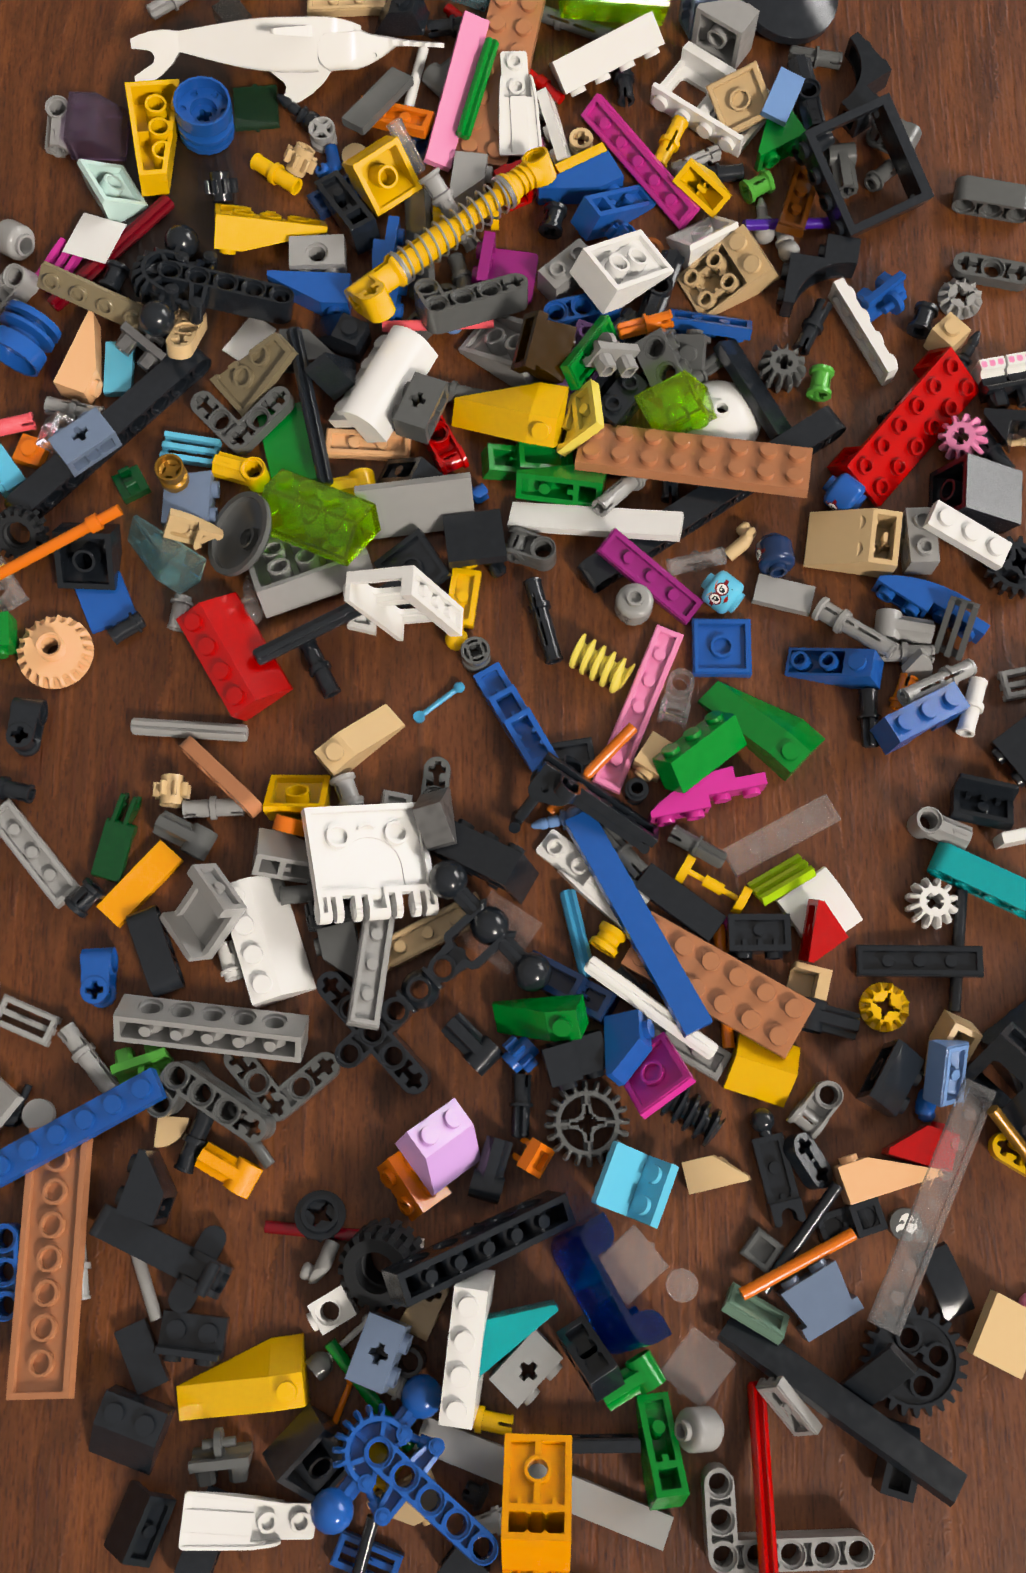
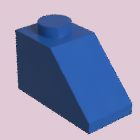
(626, 1044)

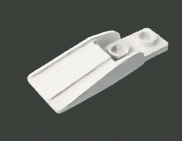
(517, 106)
(570, 865)
(241, 1521)

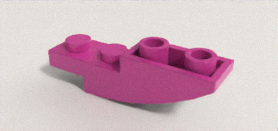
(716, 786)

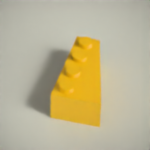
(153, 132)

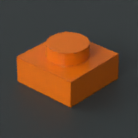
(29, 453)

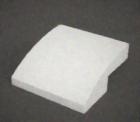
(823, 888)

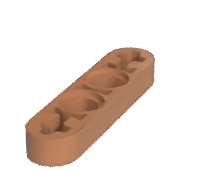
(221, 777)

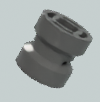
(478, 659)

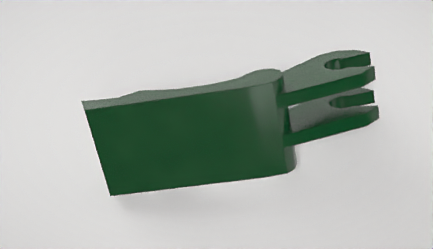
(116, 840)

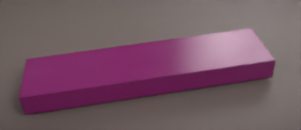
(642, 569)

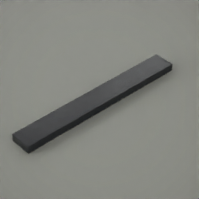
(848, 1411)

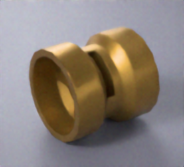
(168, 466)

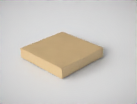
(739, 98)
(1001, 1335)

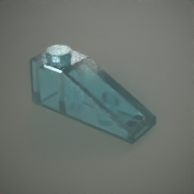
(166, 558)

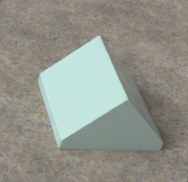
(112, 189)

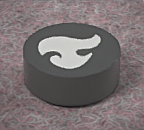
(897, 1221)

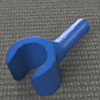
(480, 493)

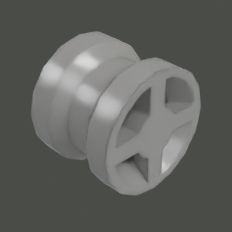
(322, 127)

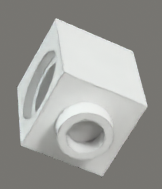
(347, 1310)

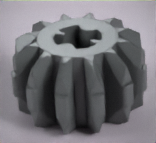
(782, 368)

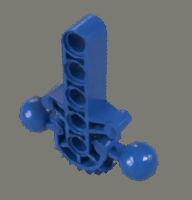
(334, 1508)

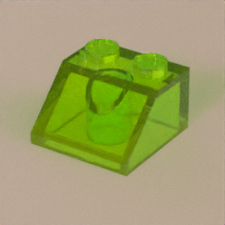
(677, 404)

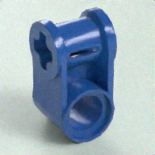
(99, 970)

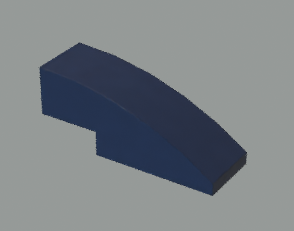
(565, 981)

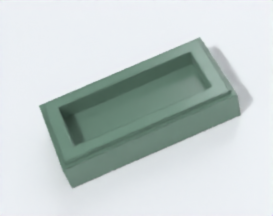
(756, 1314)

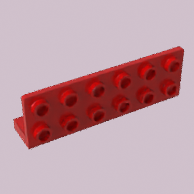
(910, 427)

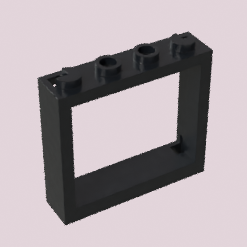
(901, 154)

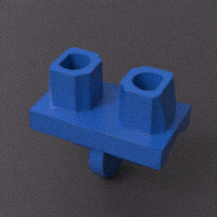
(887, 296)

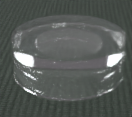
(681, 1285)

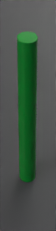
(368, 1395)

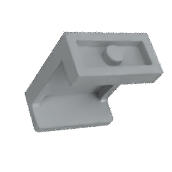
(204, 914)

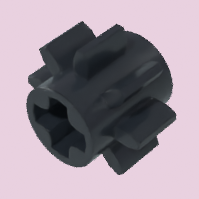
(221, 185)

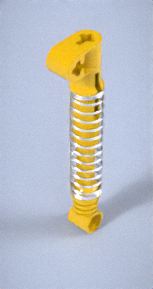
(371, 292)

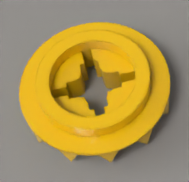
(872, 1013)

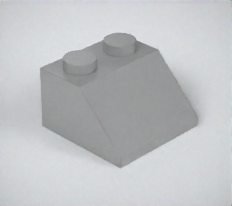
(725, 29)

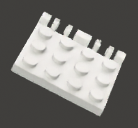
(368, 855)

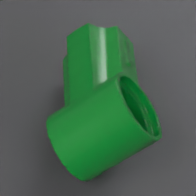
(640, 1376)

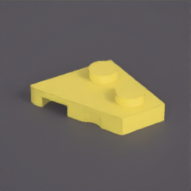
(582, 418)

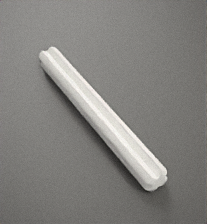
(647, 1005)

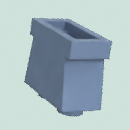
(196, 498)
(818, 1298)

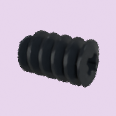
(694, 1115)

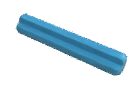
(576, 929)

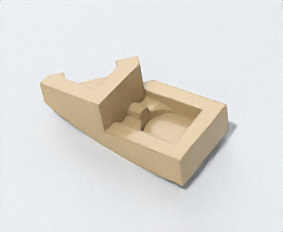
(190, 529)
(711, 1173)

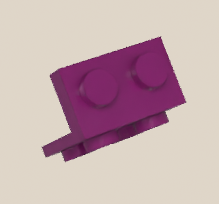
(500, 262)

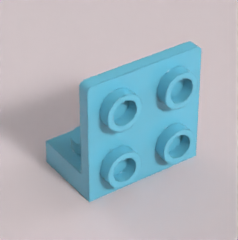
(634, 1184)

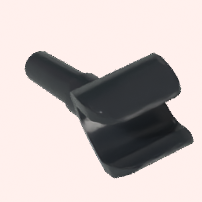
(16, 1118)

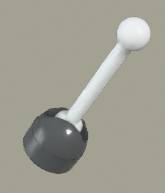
(322, 1362)

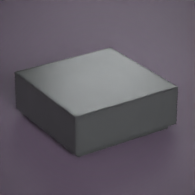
(761, 1249)

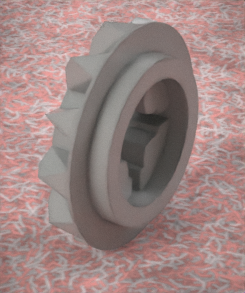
(962, 310)

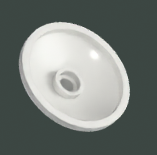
(737, 421)

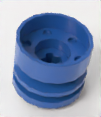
(204, 115)
(26, 337)

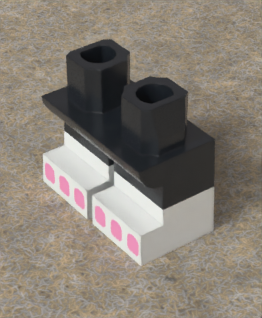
(1001, 379)

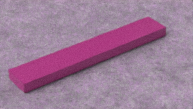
(639, 161)

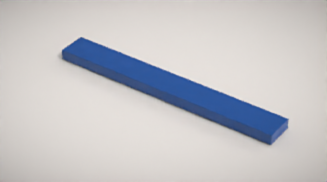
(638, 924)

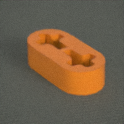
(288, 825)

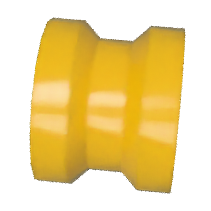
(608, 939)

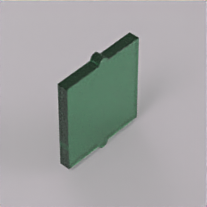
(256, 108)

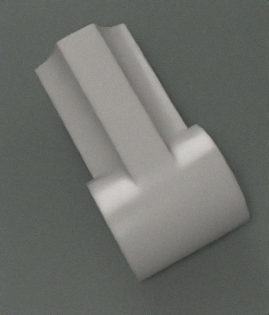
(56, 115)
(904, 628)
(941, 828)

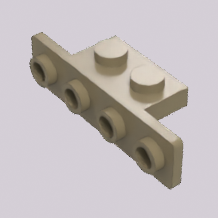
(89, 295)

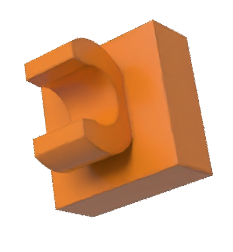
(535, 1157)

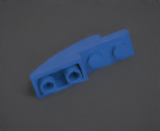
(394, 237)
(920, 596)

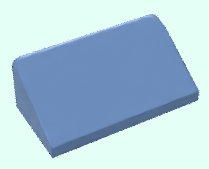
(945, 1070)

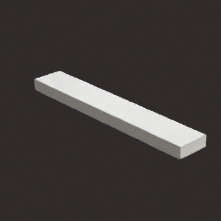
(583, 521)

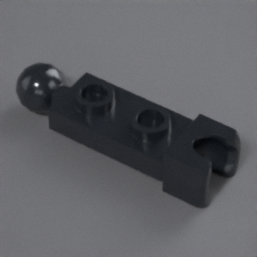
(774, 1169)

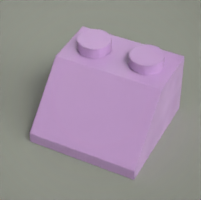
(441, 1146)

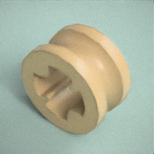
(580, 134)

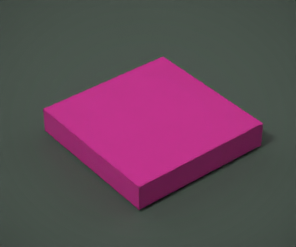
(659, 1077)

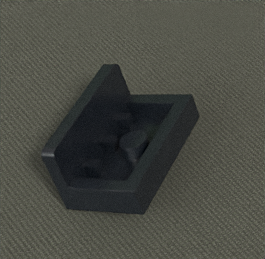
(983, 801)

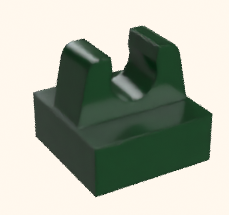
(131, 483)

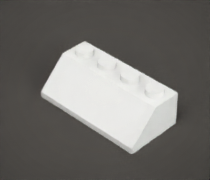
(607, 53)
(269, 944)

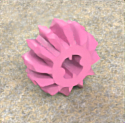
(970, 428)

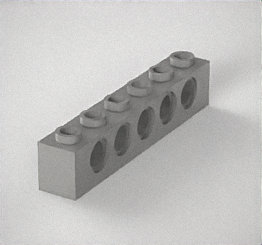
(211, 1028)

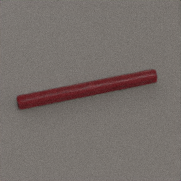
(128, 238)

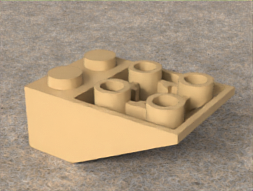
(728, 273)
(854, 541)

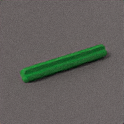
(477, 88)

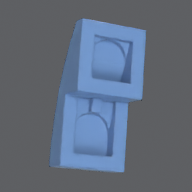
(782, 96)

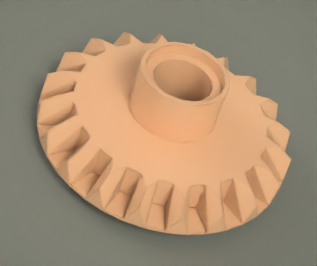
(63, 666)

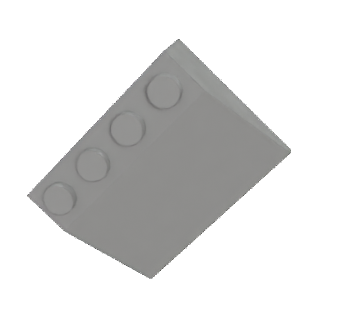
(295, 577)

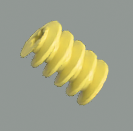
(600, 664)

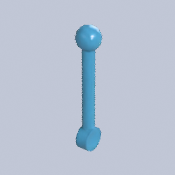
(419, 716)

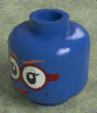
(844, 492)

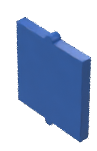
(105, 607)

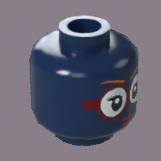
(775, 555)

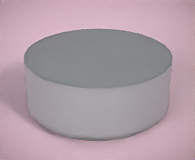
(38, 1113)

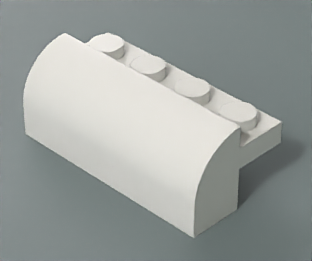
(381, 383)

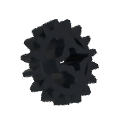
(1013, 572)

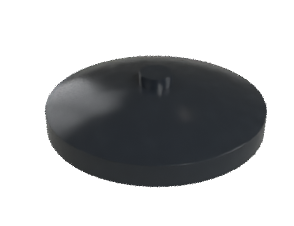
(793, 20)

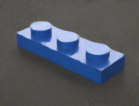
(712, 325)

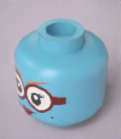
(722, 592)

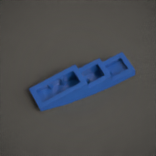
(513, 715)

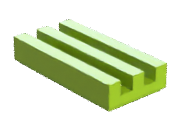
(781, 879)

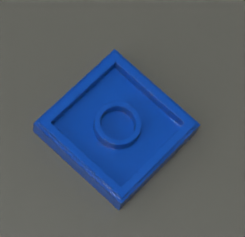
(721, 648)

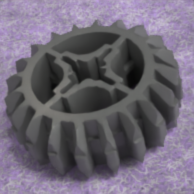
(560, 1125)

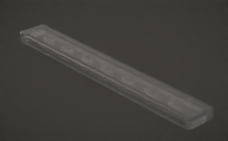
(931, 1207)

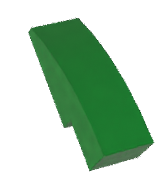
(503, 461)

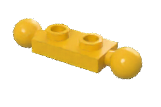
(465, 591)

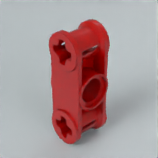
(447, 452)

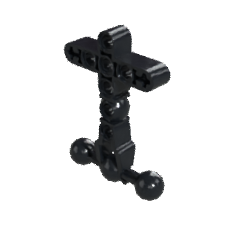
(488, 926)

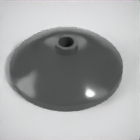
(246, 532)

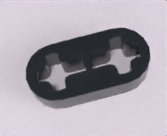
(808, 1161)

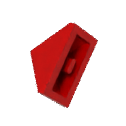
(820, 932)

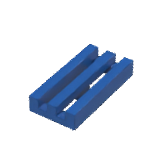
(377, 1547)

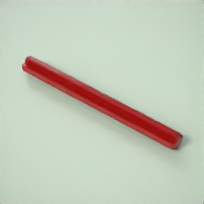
(762, 1481)

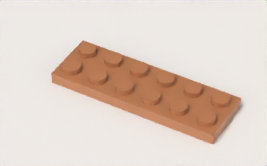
(734, 991)

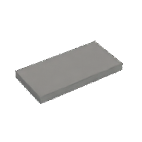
(418, 502)

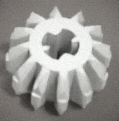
(921, 896)

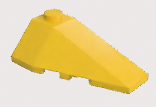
(242, 230)
(518, 413)
(255, 1381)

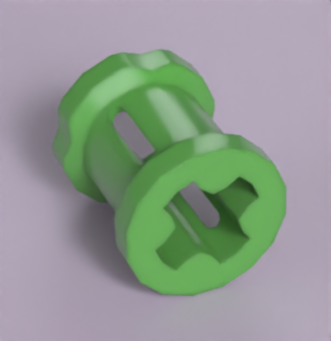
(757, 186)
(820, 383)

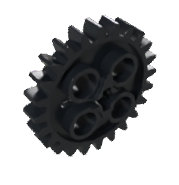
(926, 1334)

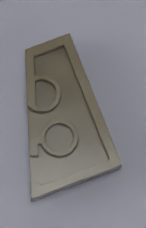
(256, 373)

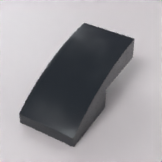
(862, 1217)
(947, 1284)

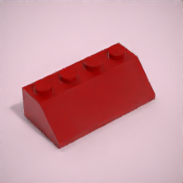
(224, 645)

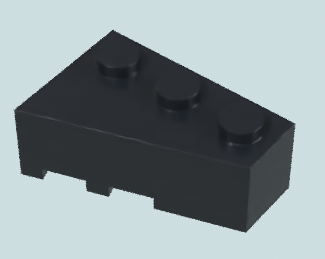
(491, 860)

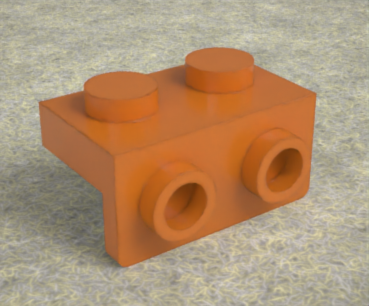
(407, 1187)

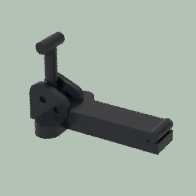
(563, 783)
(194, 1267)

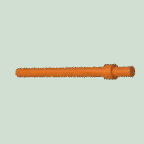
(93, 523)

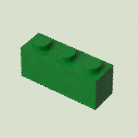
(699, 751)

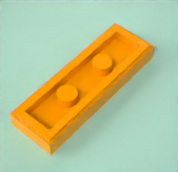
(140, 883)

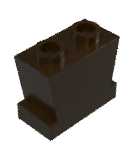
(543, 347)

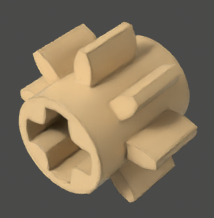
(300, 159)
(171, 790)

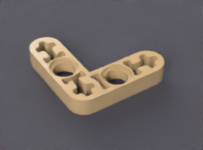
(185, 336)

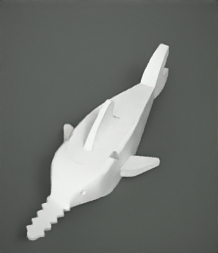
(291, 47)

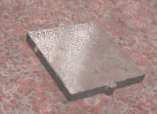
(632, 1264)
(698, 1367)

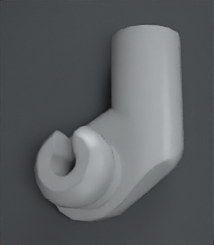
(325, 1260)

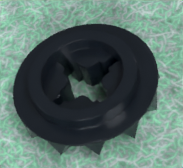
(315, 1203)

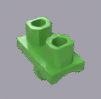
(129, 1065)

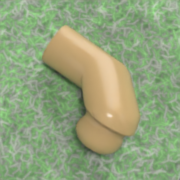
(742, 543)

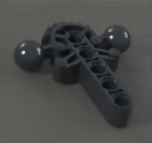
(170, 280)

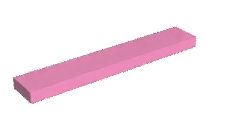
(457, 83)
(640, 705)

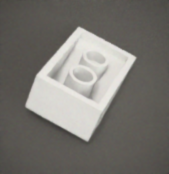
(619, 270)

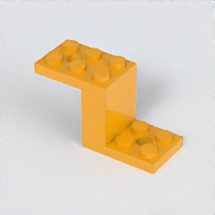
(536, 1510)

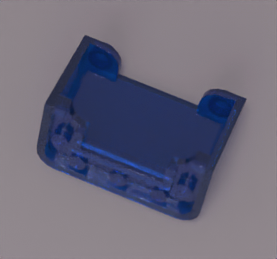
(578, 1260)

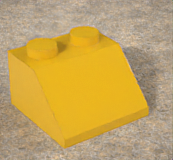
(382, 174)

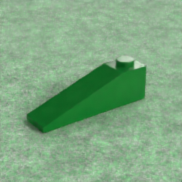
(770, 732)

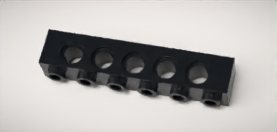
(477, 1248)

